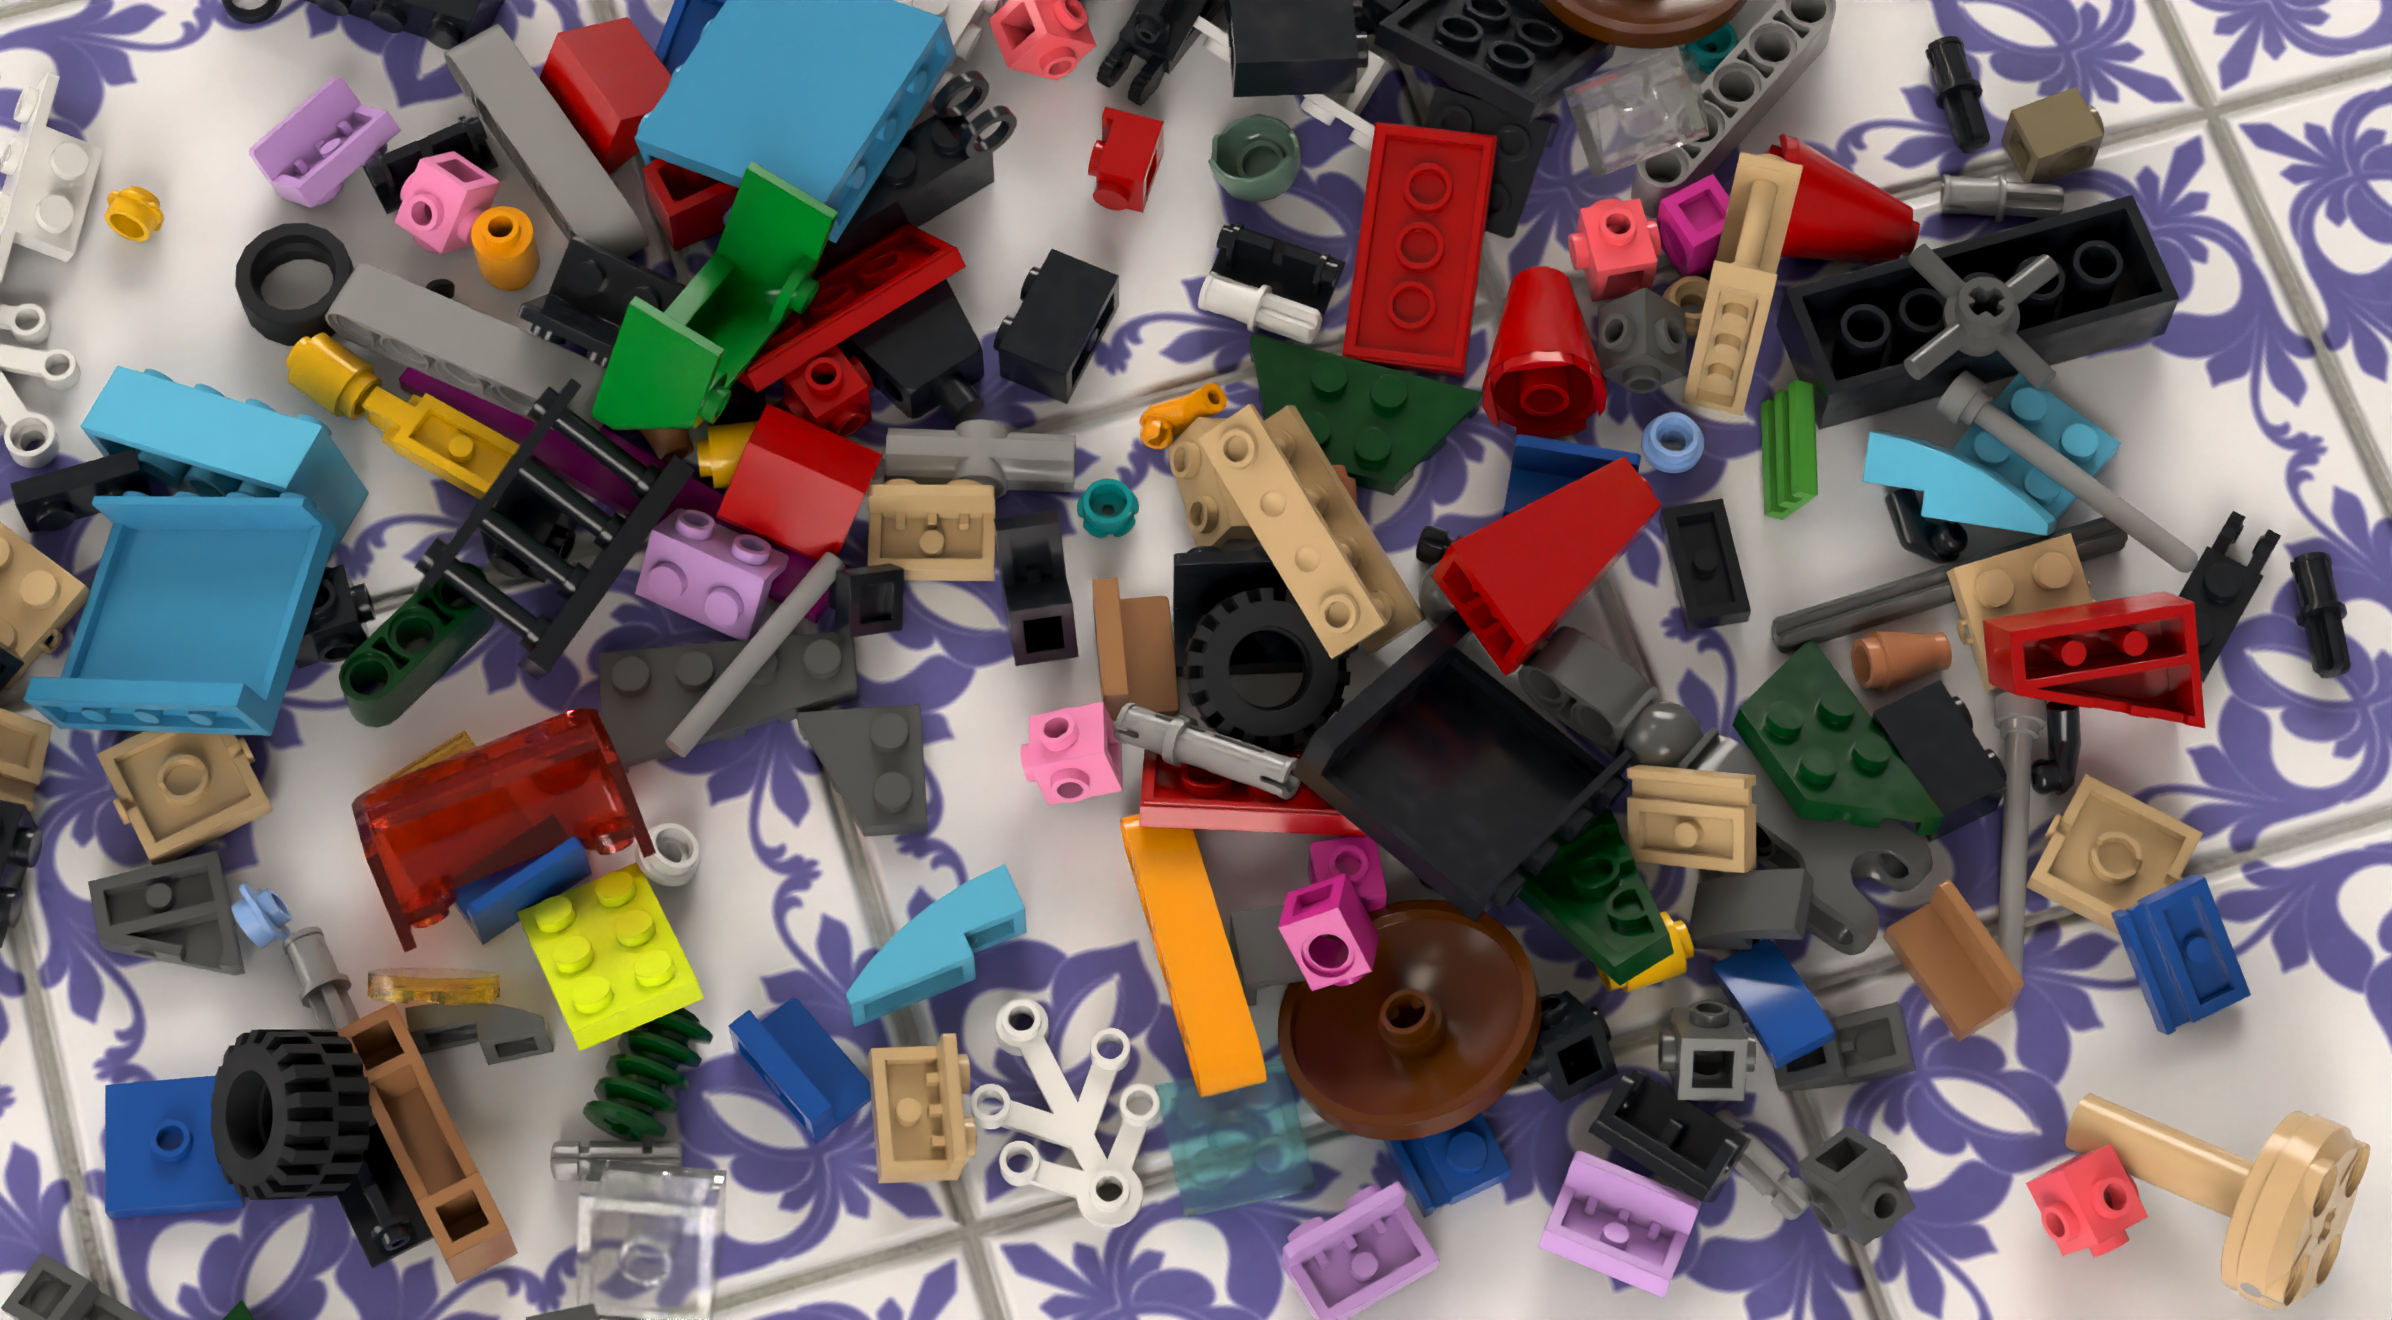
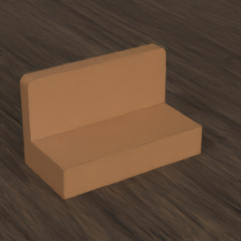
(1134, 650)
(1955, 962)

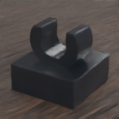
(867, 600)

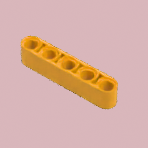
(1194, 957)

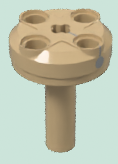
(2281, 1207)

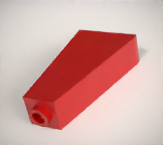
(1543, 559)

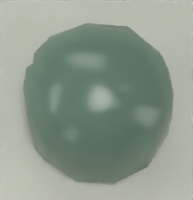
(1256, 158)

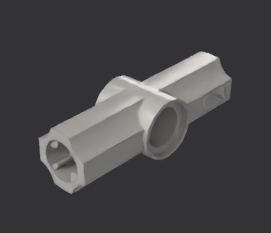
(982, 453)

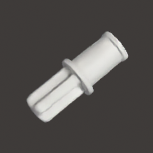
(1259, 308)

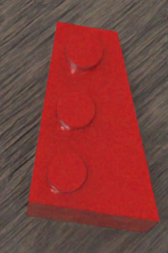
(2105, 655)

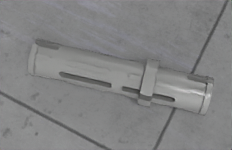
(1185, 742)

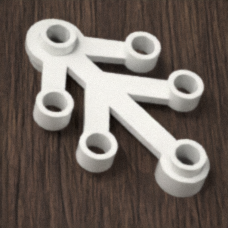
(22, 425)
(1071, 1122)

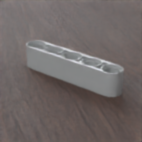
(1748, 78)
(543, 143)
(458, 343)

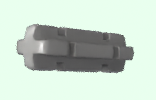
(572, 1160)
(1769, 1173)

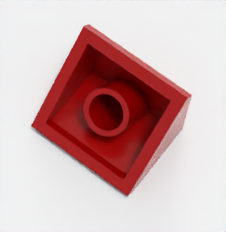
(605, 85)
(798, 484)

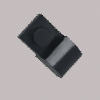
(1035, 588)

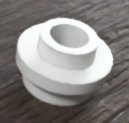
(679, 846)

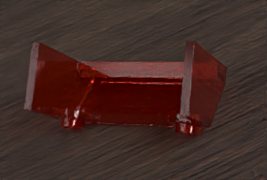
(494, 812)

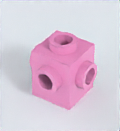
(445, 201)
(1073, 754)

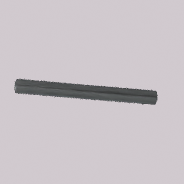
(1918, 592)

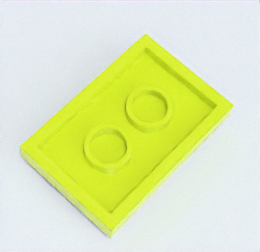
(609, 956)

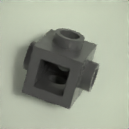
(1642, 341)
(1707, 1052)
(1856, 1186)

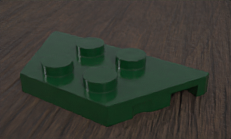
(1360, 412)
(1829, 749)

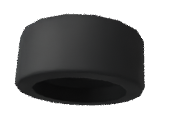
(276, 248)

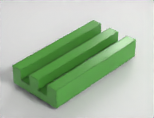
(1789, 450)

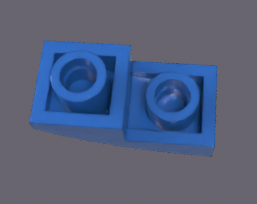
(1773, 1002)

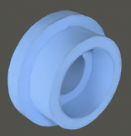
(1673, 427)

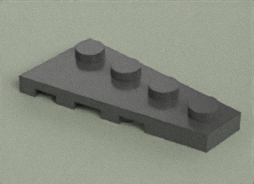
(655, 689)

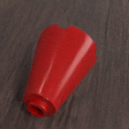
(1842, 213)
(1543, 360)

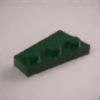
(1601, 902)

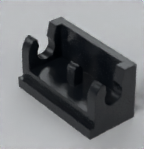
(1670, 1136)

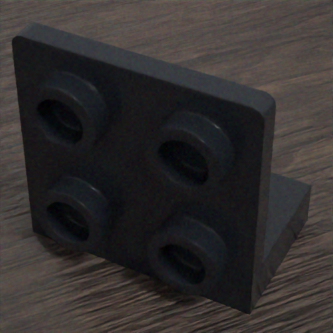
(1517, 152)
(593, 297)
(1210, 575)

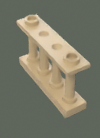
(1742, 282)
(1311, 530)

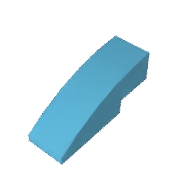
(1953, 484)
(938, 946)

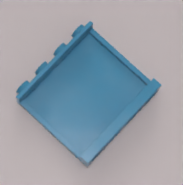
(802, 92)
(191, 615)

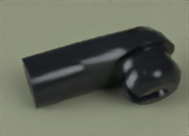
(1923, 538)
(2063, 750)

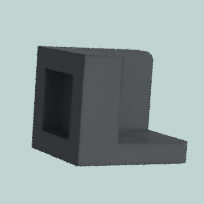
(1261, 951)

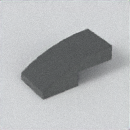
(1750, 906)
(501, 1030)
(1864, 1049)
(60, 1293)

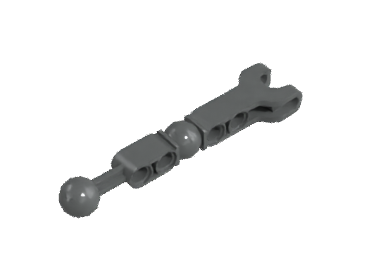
(1619, 711)

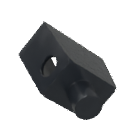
(924, 356)

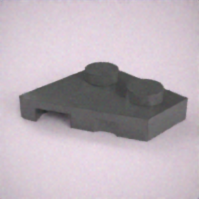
(874, 764)
(170, 914)

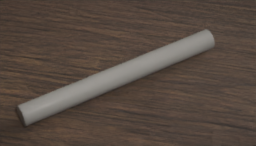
(754, 655)

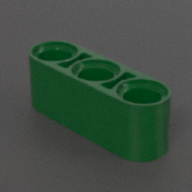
(406, 672)

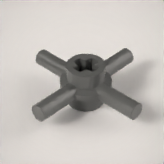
(1981, 317)

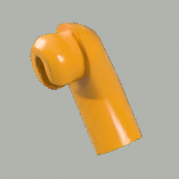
(1174, 416)

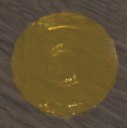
(438, 985)

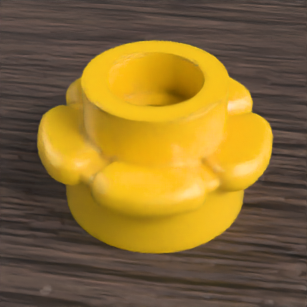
(134, 213)

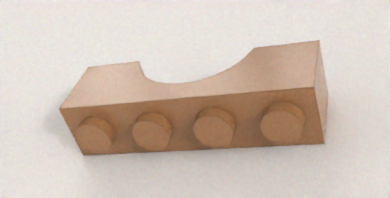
(428, 1146)

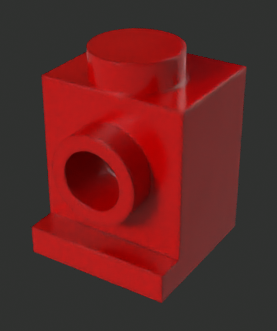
(1126, 159)

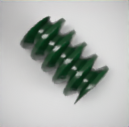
(644, 1073)

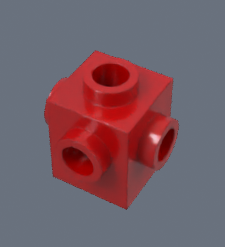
(830, 393)

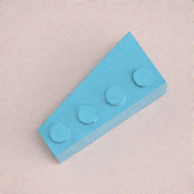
(223, 444)

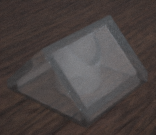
(1639, 110)

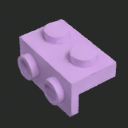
(322, 144)
(709, 572)
(1620, 1223)
(1358, 1254)

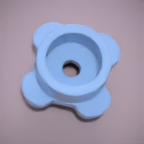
(262, 915)

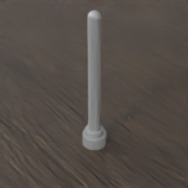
(1970, 403)
(2019, 726)

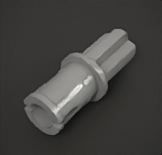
(1999, 197)
(322, 984)

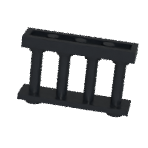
(615, 535)

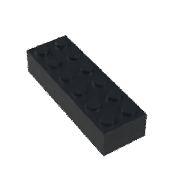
(1862, 324)

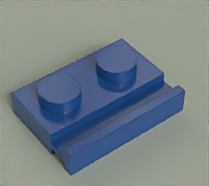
(2181, 953)
(1450, 1164)

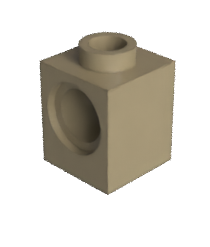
(2053, 137)

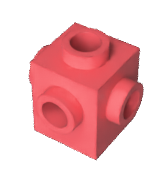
(1042, 36)
(1615, 248)
(2088, 1202)

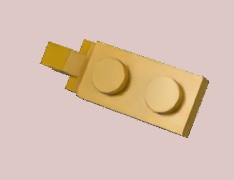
(440, 439)

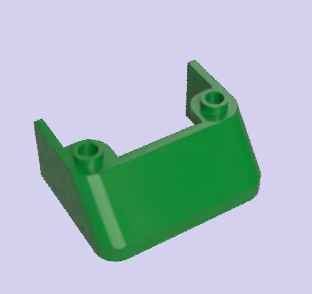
(682, 362)

